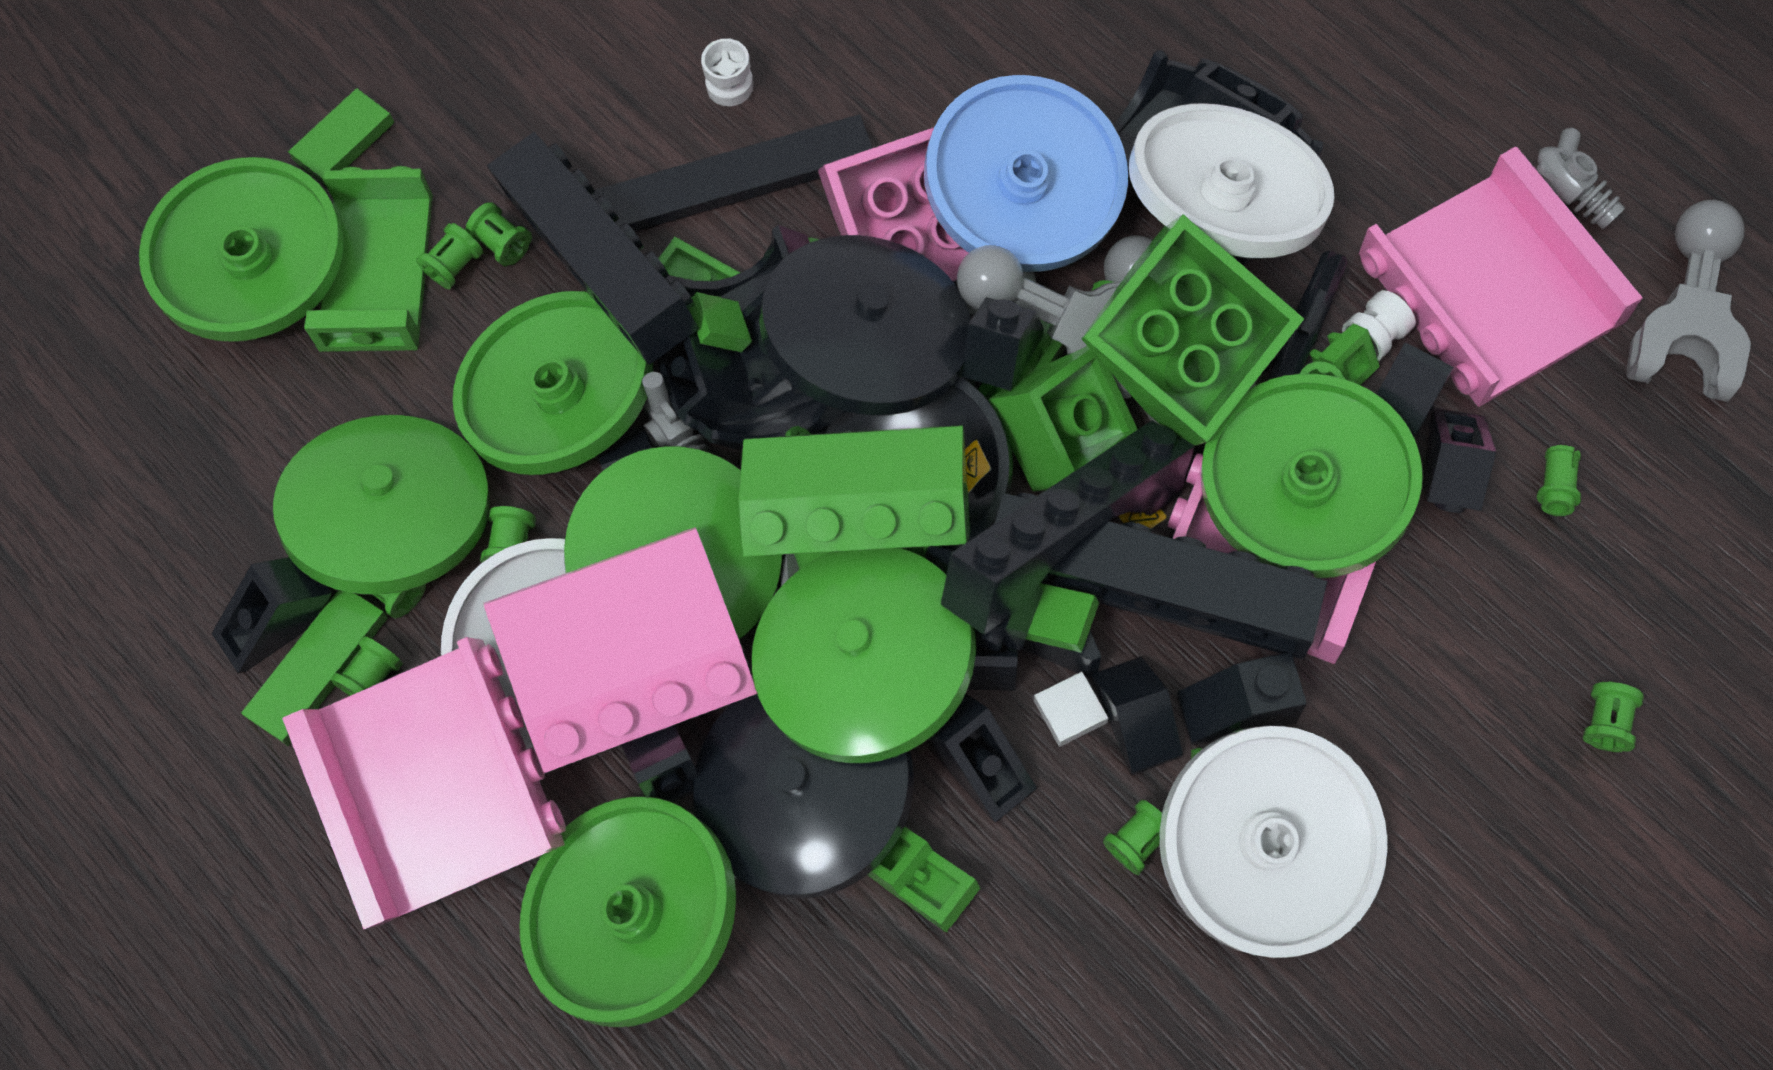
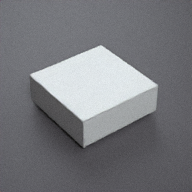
(1070, 709)

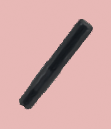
(1314, 309)

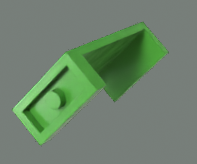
(379, 283)

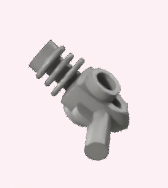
(1573, 176)
(664, 424)

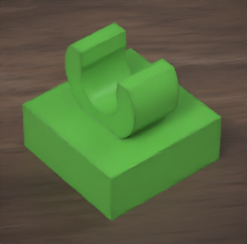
(1350, 353)

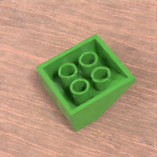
(1189, 331)

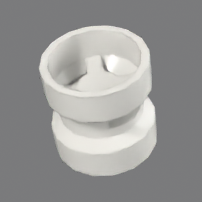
(727, 72)
(1386, 319)

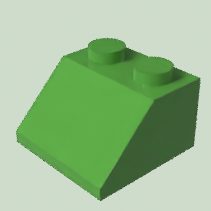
(1063, 417)

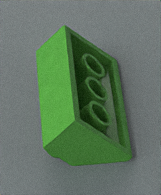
(854, 491)

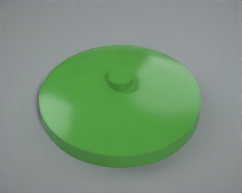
(241, 249)
(548, 386)
(1312, 475)
(663, 495)
(381, 504)
(862, 655)
(628, 912)

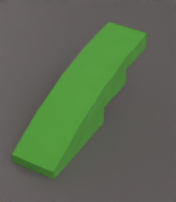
(925, 880)

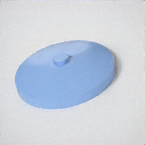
(1026, 171)

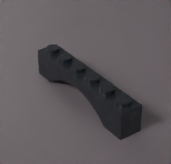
(1006, 562)

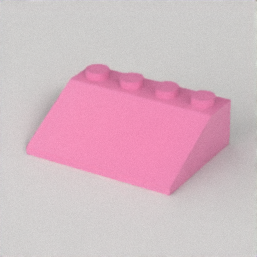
(886, 198)
(619, 649)

